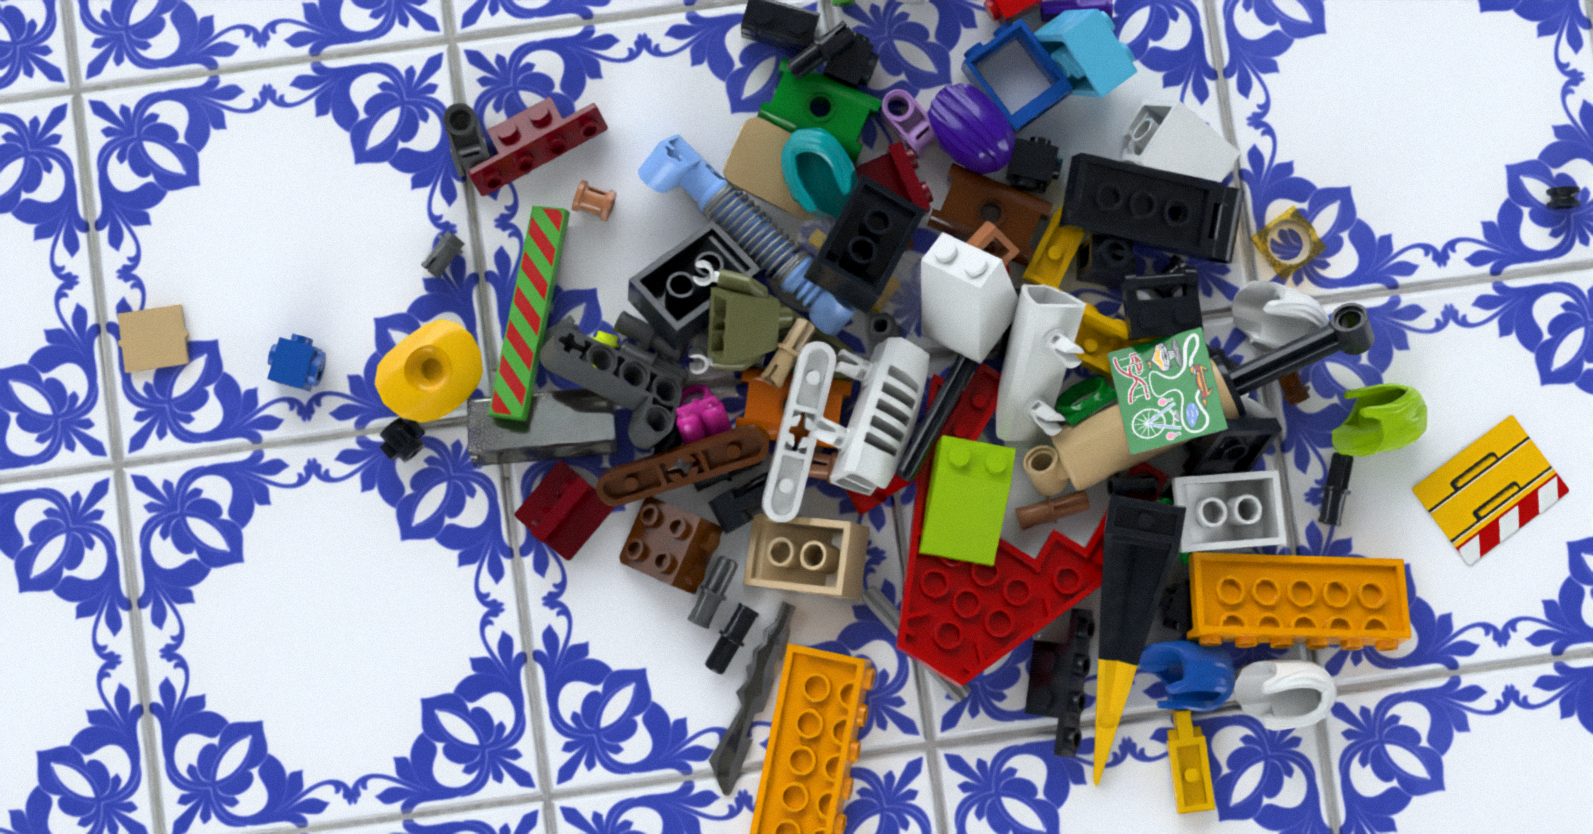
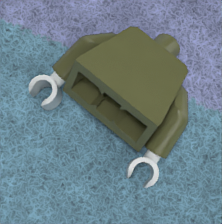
(741, 322)

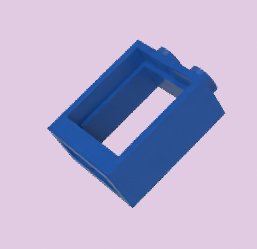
(1004, 36)

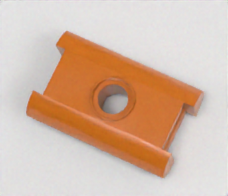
(766, 403)

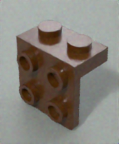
(671, 544)

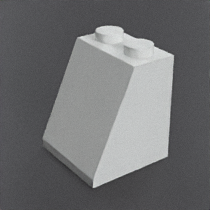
(965, 297)

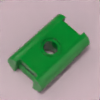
(847, 107)

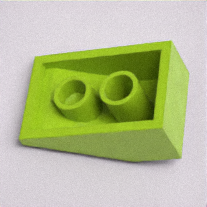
(966, 500)

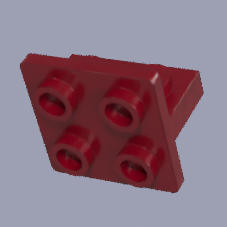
(563, 511)

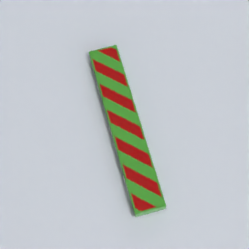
(529, 313)

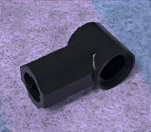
(739, 505)

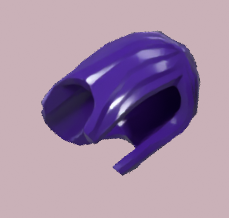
(971, 128)

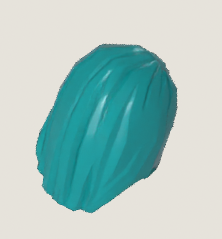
(817, 171)

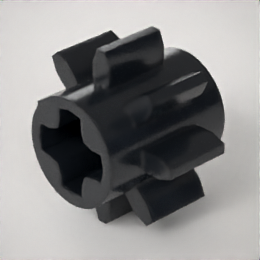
(402, 440)

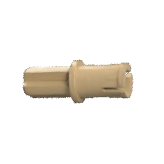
(788, 352)

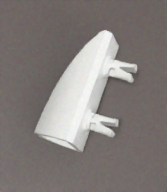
(1036, 362)

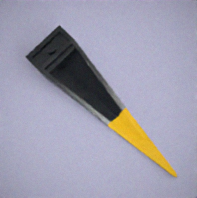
(1136, 562)

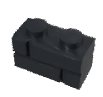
(780, 24)

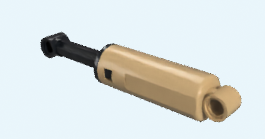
(1099, 443)

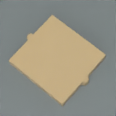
(153, 338)

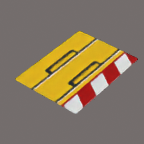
(1490, 489)

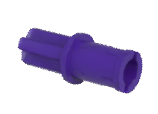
(1051, 8)

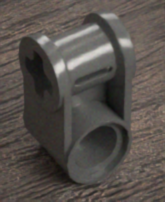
(469, 145)

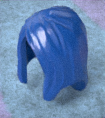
(1192, 674)

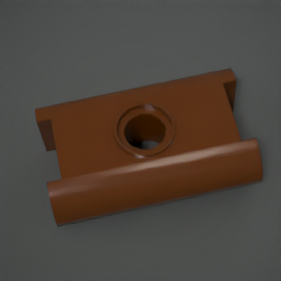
(973, 192)

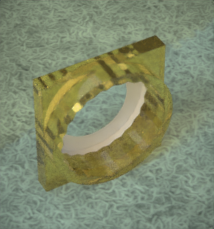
(1311, 242)

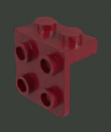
(897, 173)

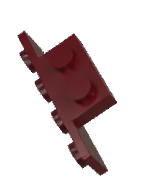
(533, 140)

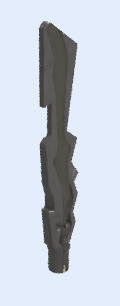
(753, 695)

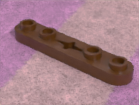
(716, 454)

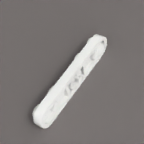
(788, 467)

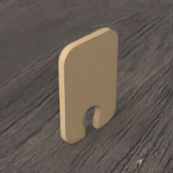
(756, 165)

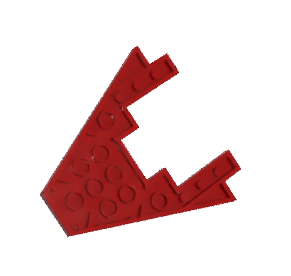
(972, 614)

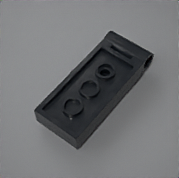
(1134, 204)

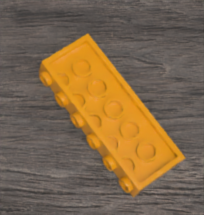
(1298, 601)
(812, 743)

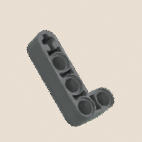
(573, 356)

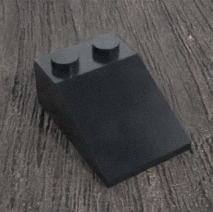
(864, 244)
(666, 288)

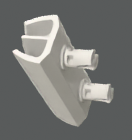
(881, 416)

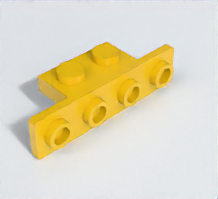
(1100, 336)

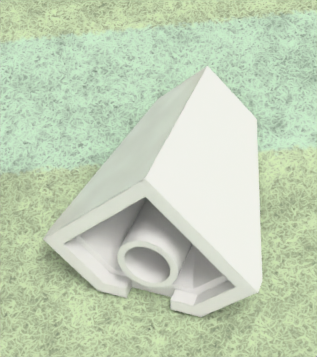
(1177, 141)

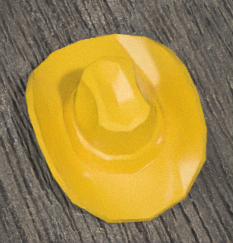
(430, 372)

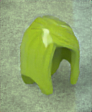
(1381, 420)

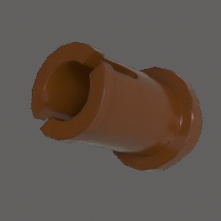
(1293, 388)

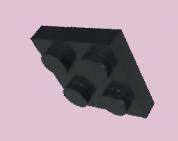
(1234, 448)

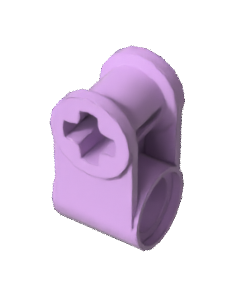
(909, 125)

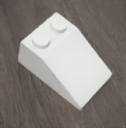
(1230, 511)

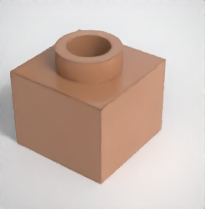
(1001, 245)

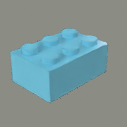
(1087, 51)

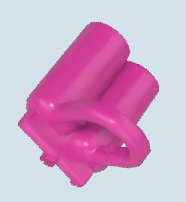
(701, 417)

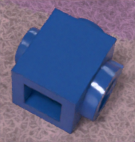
(296, 363)

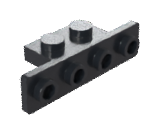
(1059, 681)

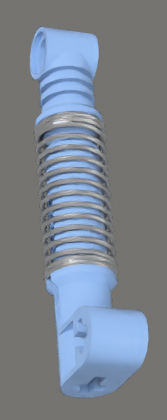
(678, 164)

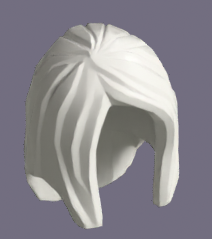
(1275, 314)
(1285, 692)

